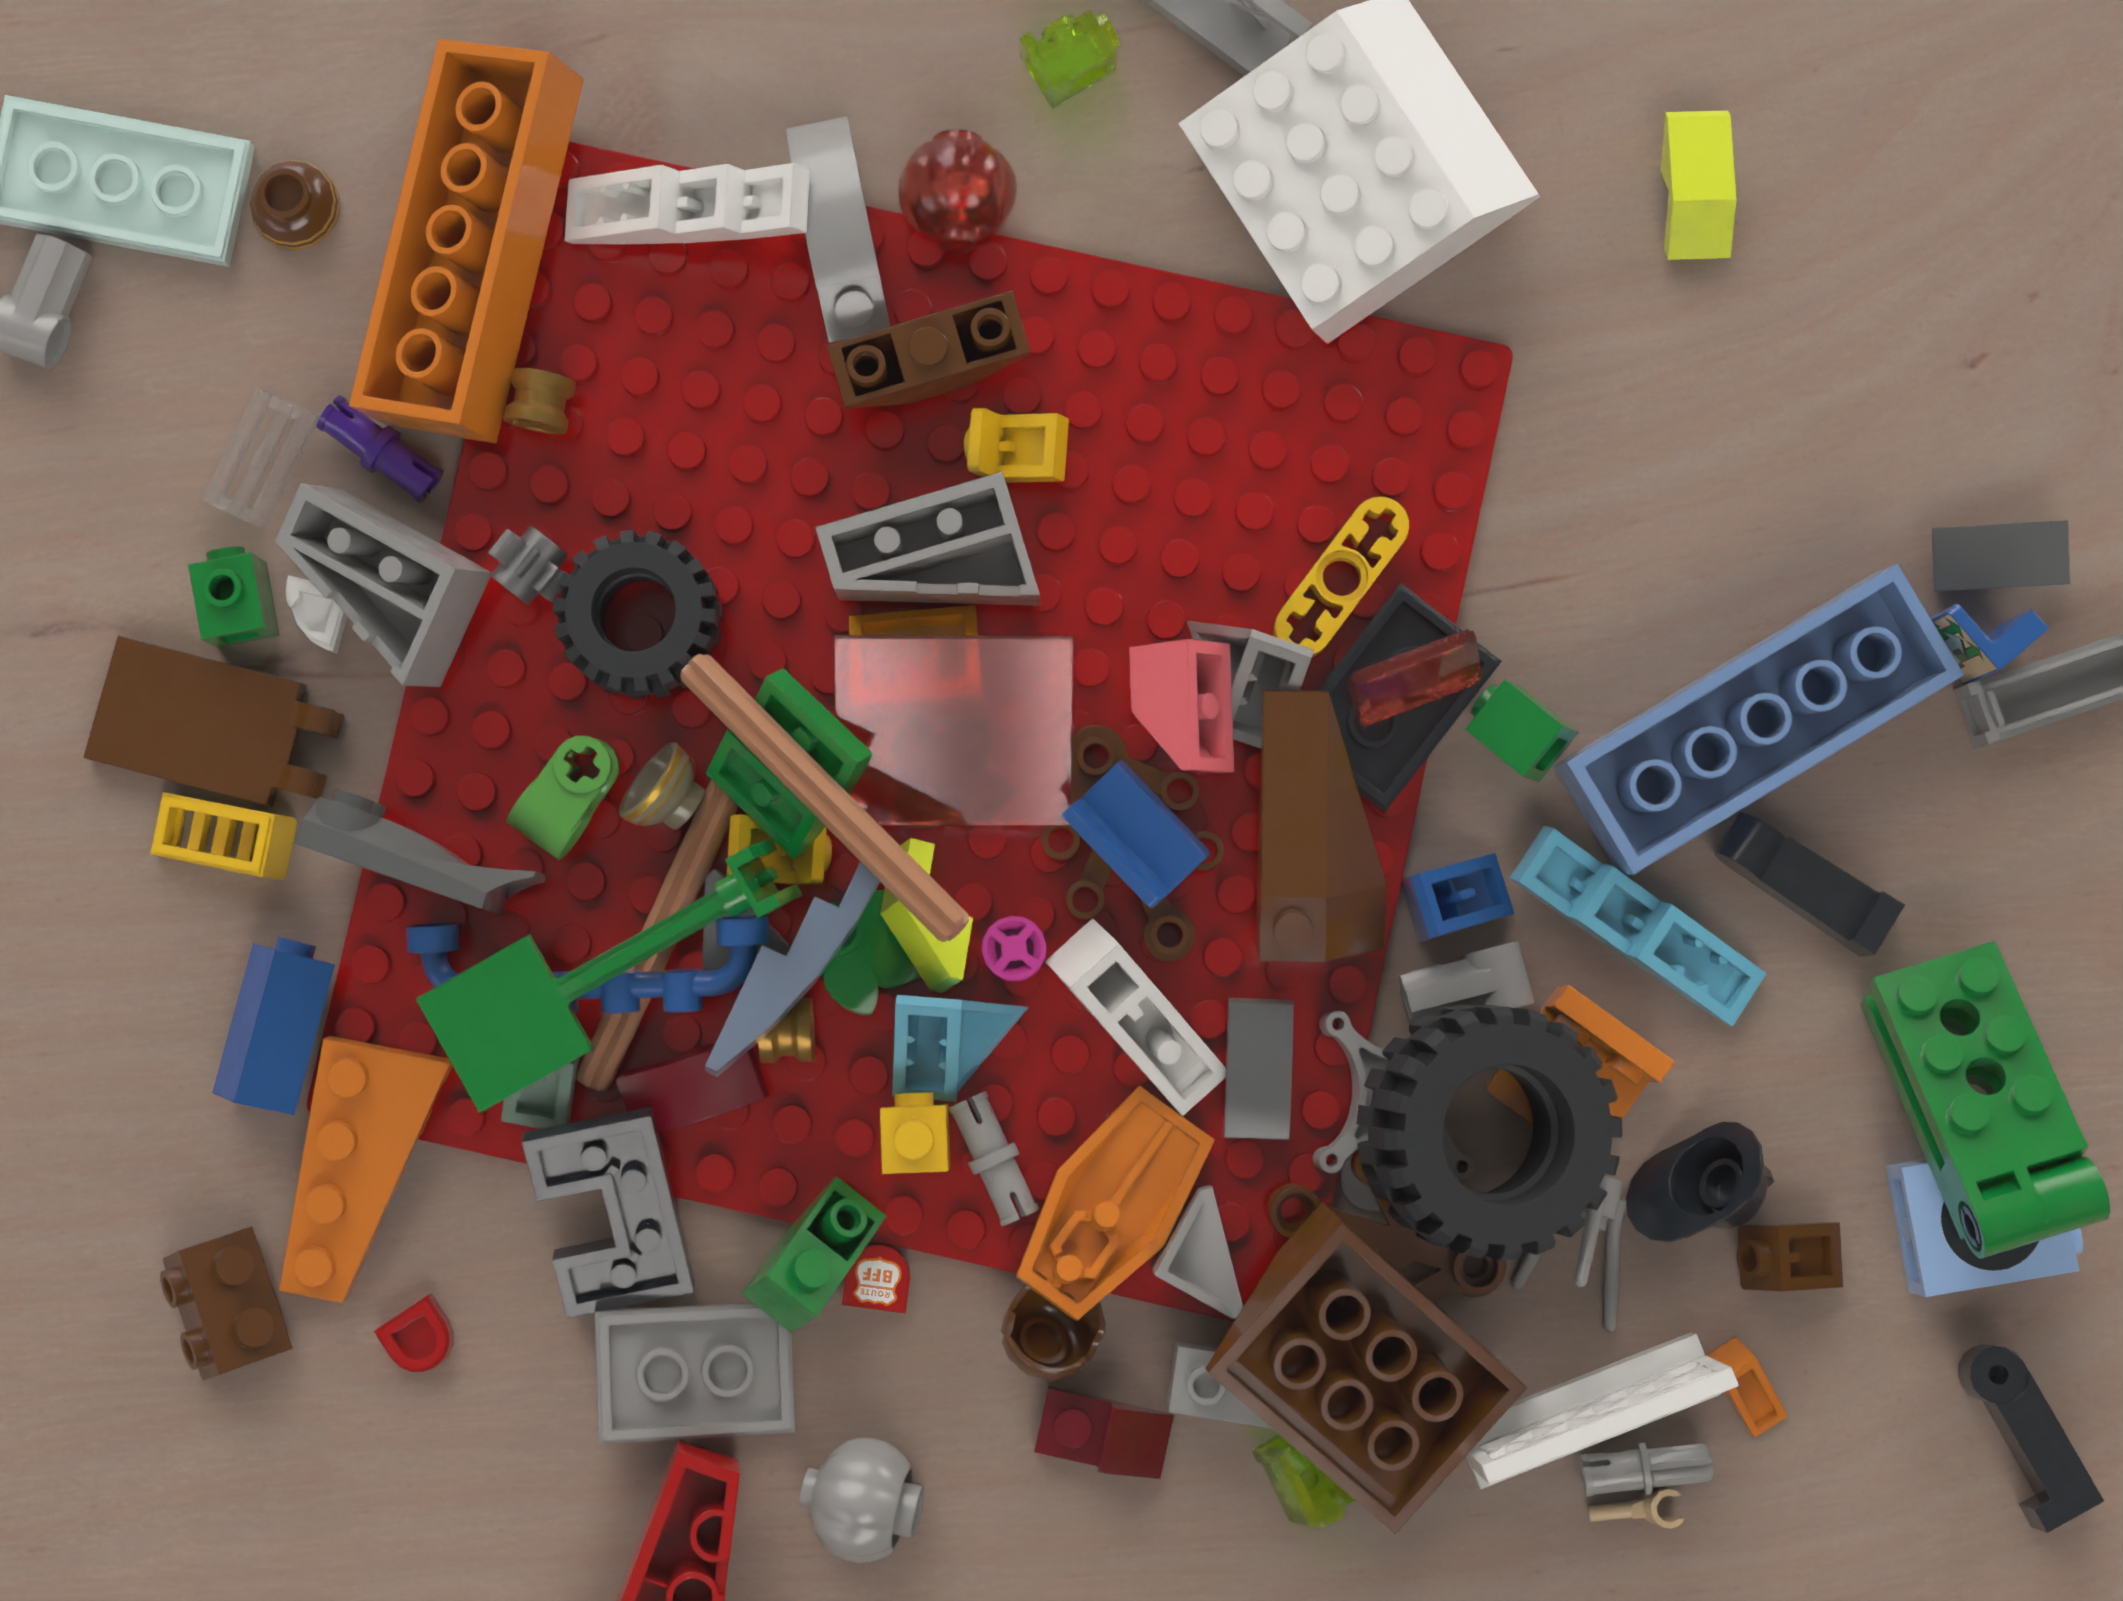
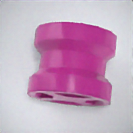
(1013, 946)

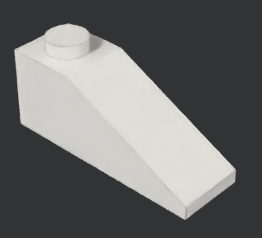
(1137, 1016)

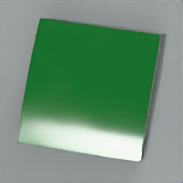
(760, 791)

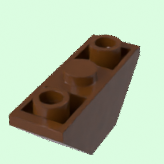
(930, 353)

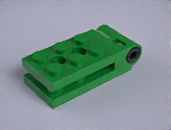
(2003, 1158)

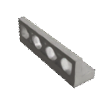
(1236, 30)

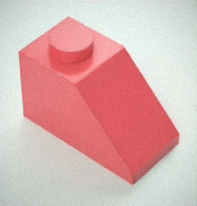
(1186, 701)

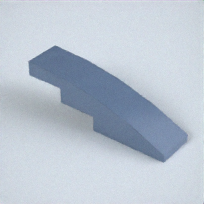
(781, 980)

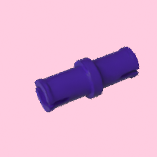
(380, 449)

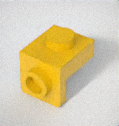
(1018, 445)
(803, 870)

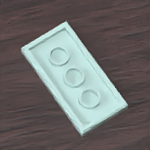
(121, 180)

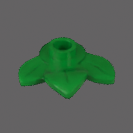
(867, 961)

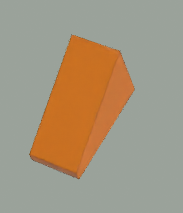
(1754, 1397)

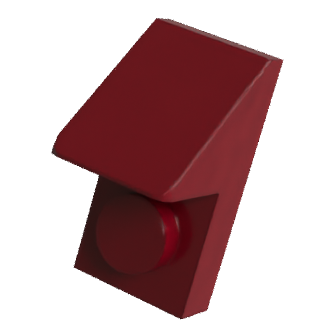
(1104, 1433)

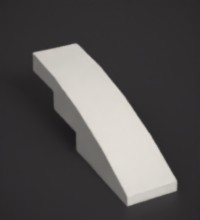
(687, 205)

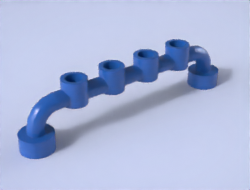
(680, 988)

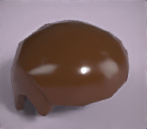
(1046, 1339)

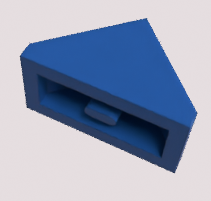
(1456, 897)

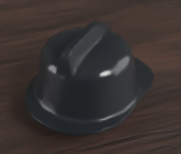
(1700, 1184)

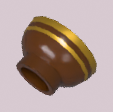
(294, 205)

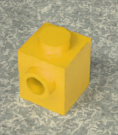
(915, 1135)

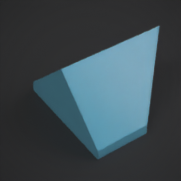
(945, 1042)

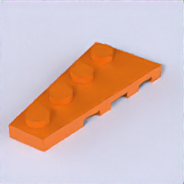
(358, 1139)

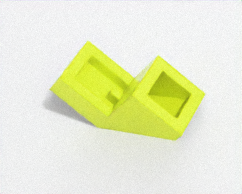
(1700, 183)
(936, 961)

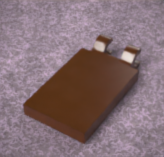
(205, 723)

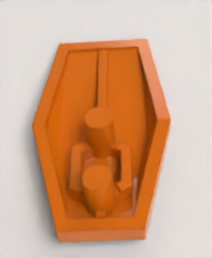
(1113, 1203)

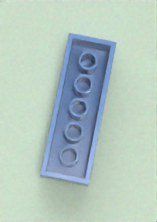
(1758, 720)

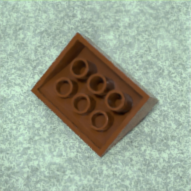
(1362, 1370)

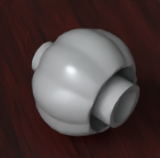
(863, 1500)

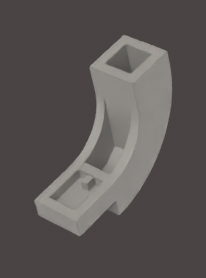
(839, 230)

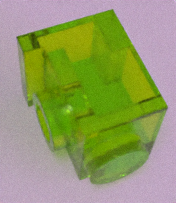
(1070, 55)
(1308, 1504)

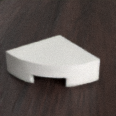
(314, 614)

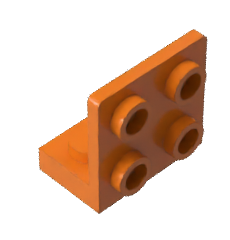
(1624, 1054)

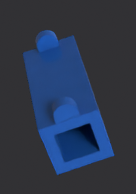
(274, 1026)

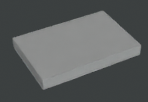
(692, 1373)

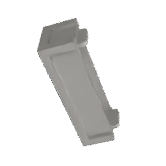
(2043, 692)

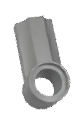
(37, 311)
(1483, 977)

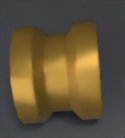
(539, 400)
(792, 1035)

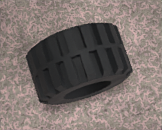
(597, 581)

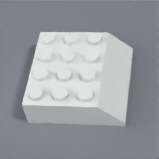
(1358, 162)

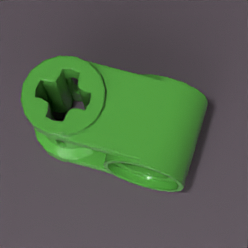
(559, 805)

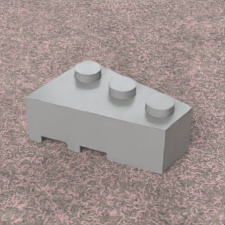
(934, 549)
(387, 578)

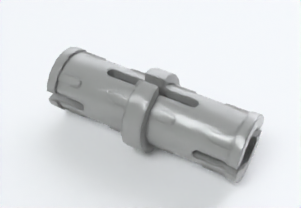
(993, 1158)

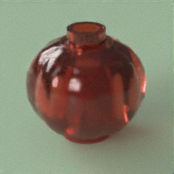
(957, 190)

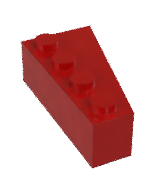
(687, 1531)

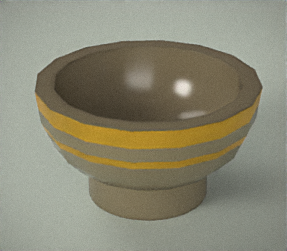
(663, 790)

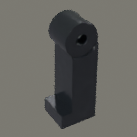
(1809, 885)
(2032, 1434)

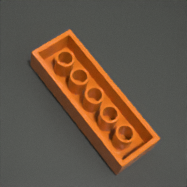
(467, 240)

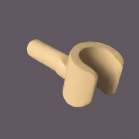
(1637, 1509)

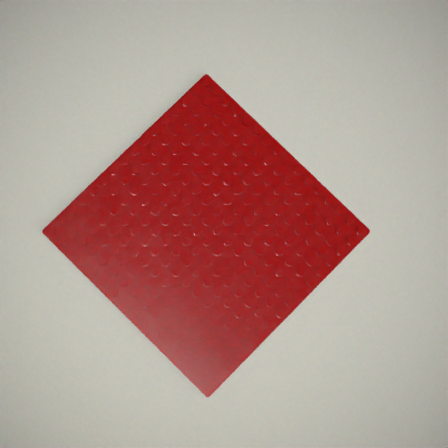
(1197, 487)

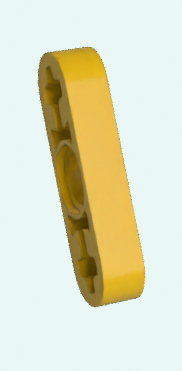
(1355, 530)

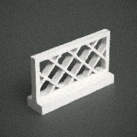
(1598, 1407)

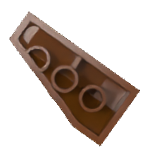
(1316, 854)

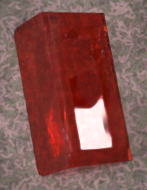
(1415, 677)

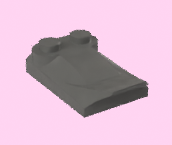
(357, 833)

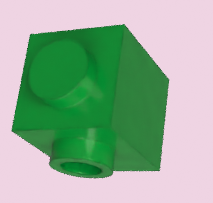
(233, 597)
(1520, 729)

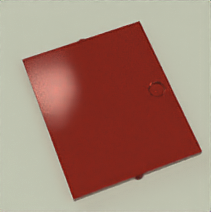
(959, 726)

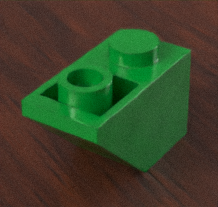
(814, 1256)

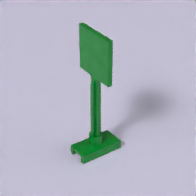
(515, 1019)

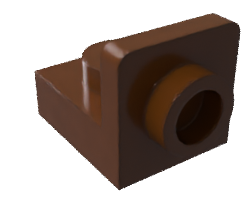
(1790, 1256)

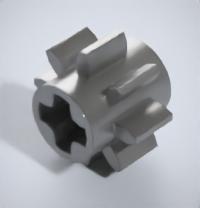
(528, 565)

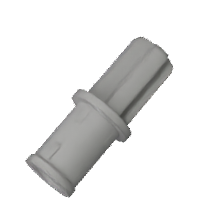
(1646, 1468)

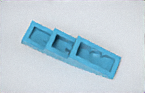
(1638, 925)

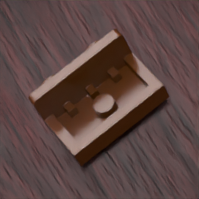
(224, 1304)

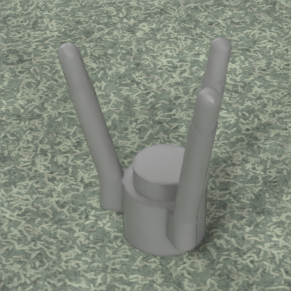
(1610, 1215)

